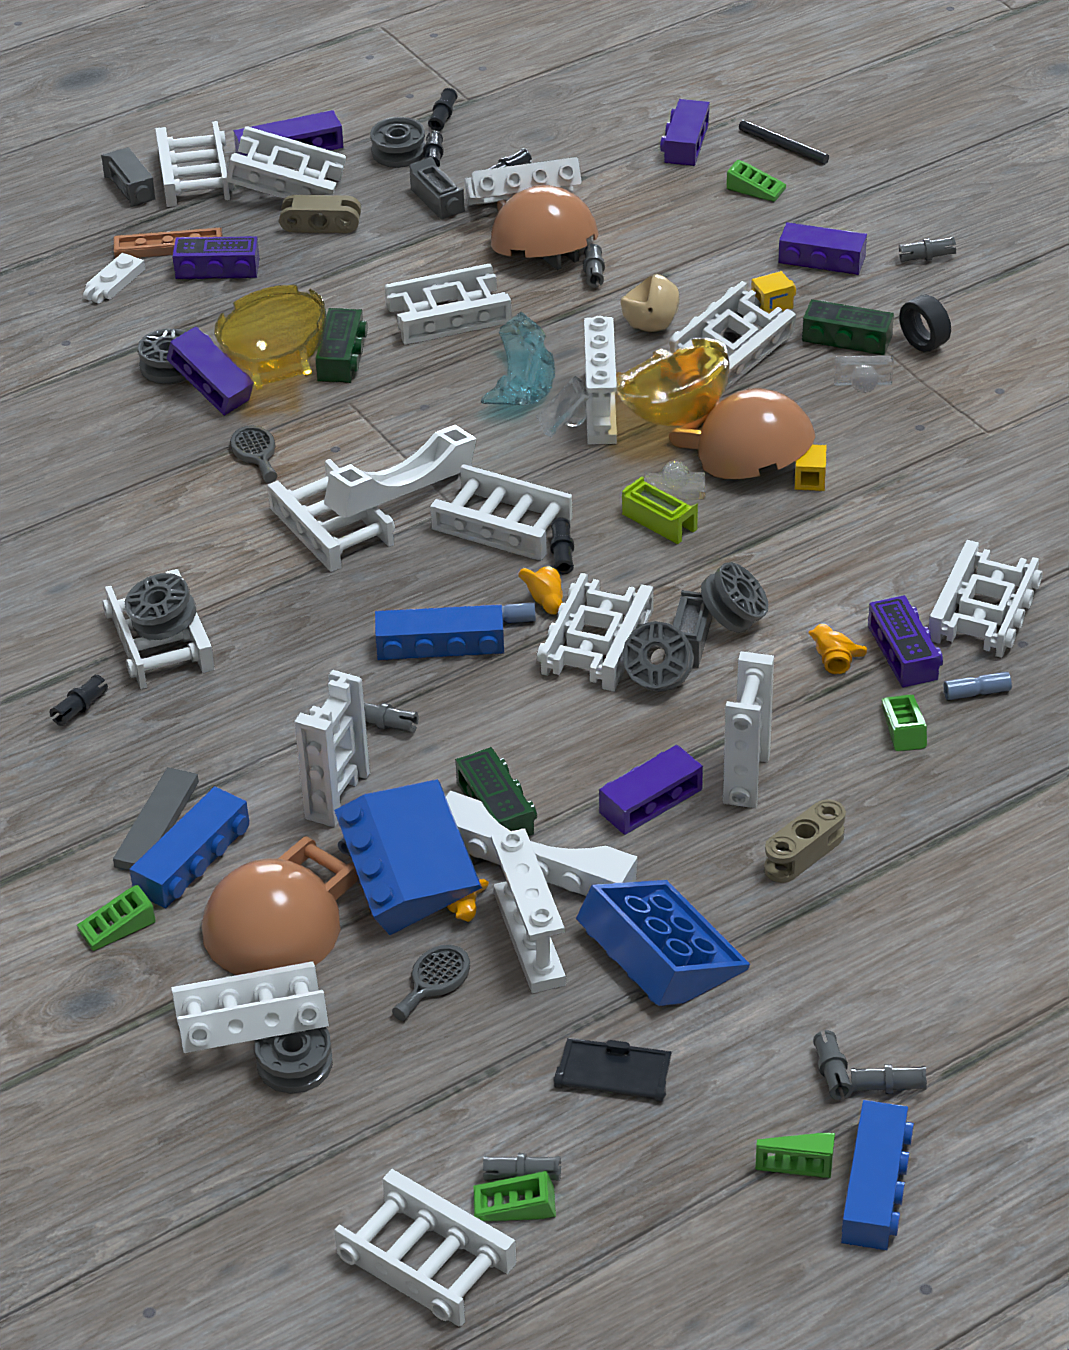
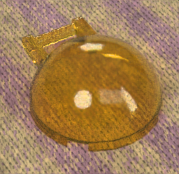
(273, 332)
(676, 385)

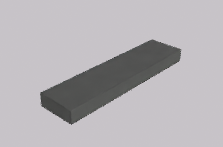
(157, 815)

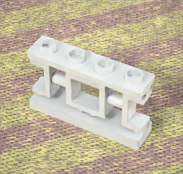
(261, 174)
(504, 182)
(472, 312)
(753, 344)
(600, 380)
(978, 617)
(587, 649)
(332, 748)

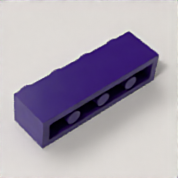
(315, 129)

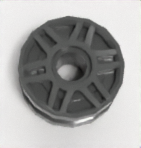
(397, 141)
(153, 356)
(734, 597)
(160, 606)
(642, 644)
(294, 1060)

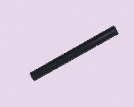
(784, 142)

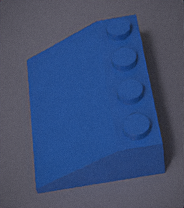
(407, 853)
(659, 939)

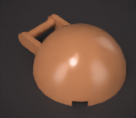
(542, 222)
(748, 433)
(276, 911)

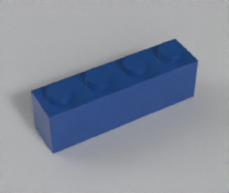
(439, 632)
(190, 846)
(875, 1175)

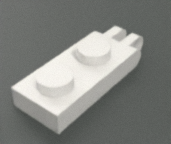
(113, 278)

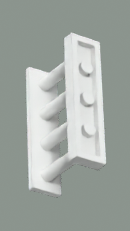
(172, 173)
(494, 530)
(315, 533)
(198, 649)
(748, 729)
(528, 911)
(249, 1007)
(430, 1214)

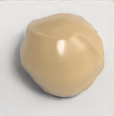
(651, 304)

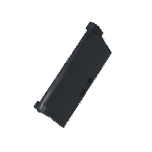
(592, 1067)

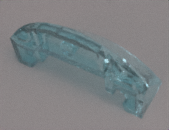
(529, 364)

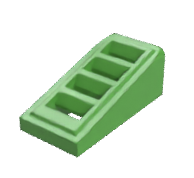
(754, 182)
(905, 726)
(131, 903)
(797, 1154)
(527, 1209)

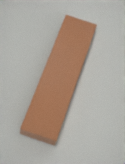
(157, 243)

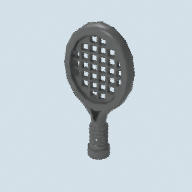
(258, 457)
(422, 989)

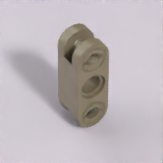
(339, 213)
(804, 840)

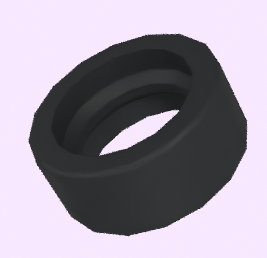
(936, 318)

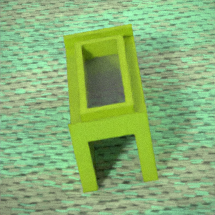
(658, 510)

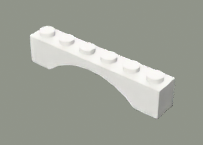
(355, 490)
(560, 866)

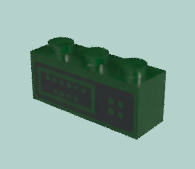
(847, 327)
(343, 341)
(488, 780)

